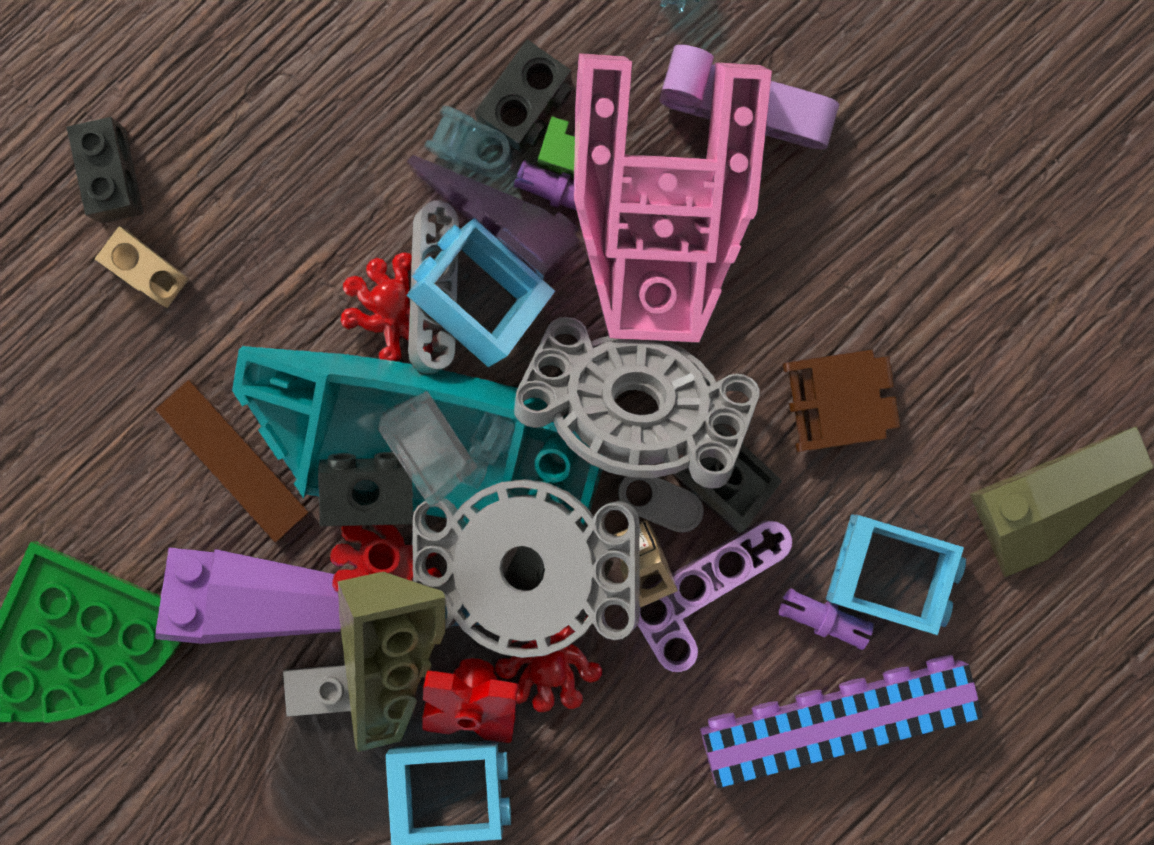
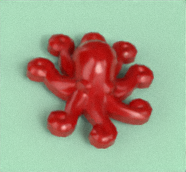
(386, 301)
(375, 554)
(549, 672)

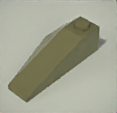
(1051, 503)
(387, 647)

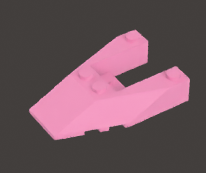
(658, 224)

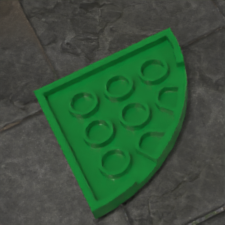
(74, 638)

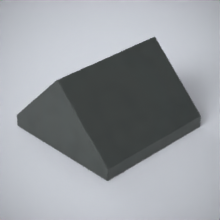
(744, 493)

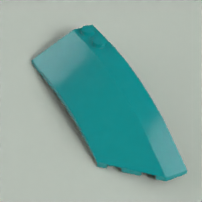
(335, 403)

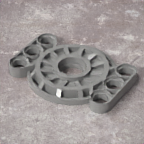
(679, 382)
(571, 559)

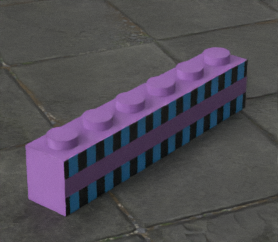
(840, 721)

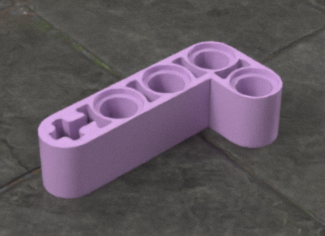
(792, 112)
(715, 585)

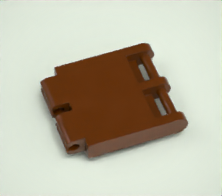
(842, 399)

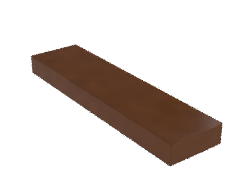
(232, 460)

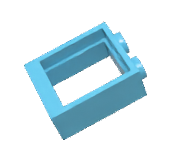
(501, 265)
(948, 570)
(400, 797)

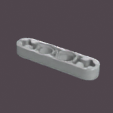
(418, 338)

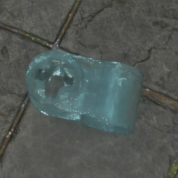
(462, 140)

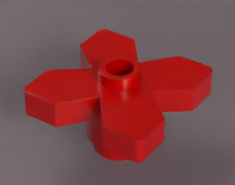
(470, 702)

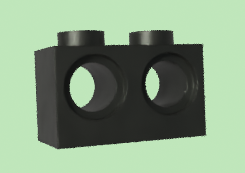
(515, 92)
(105, 170)

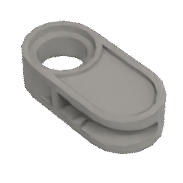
(668, 506)

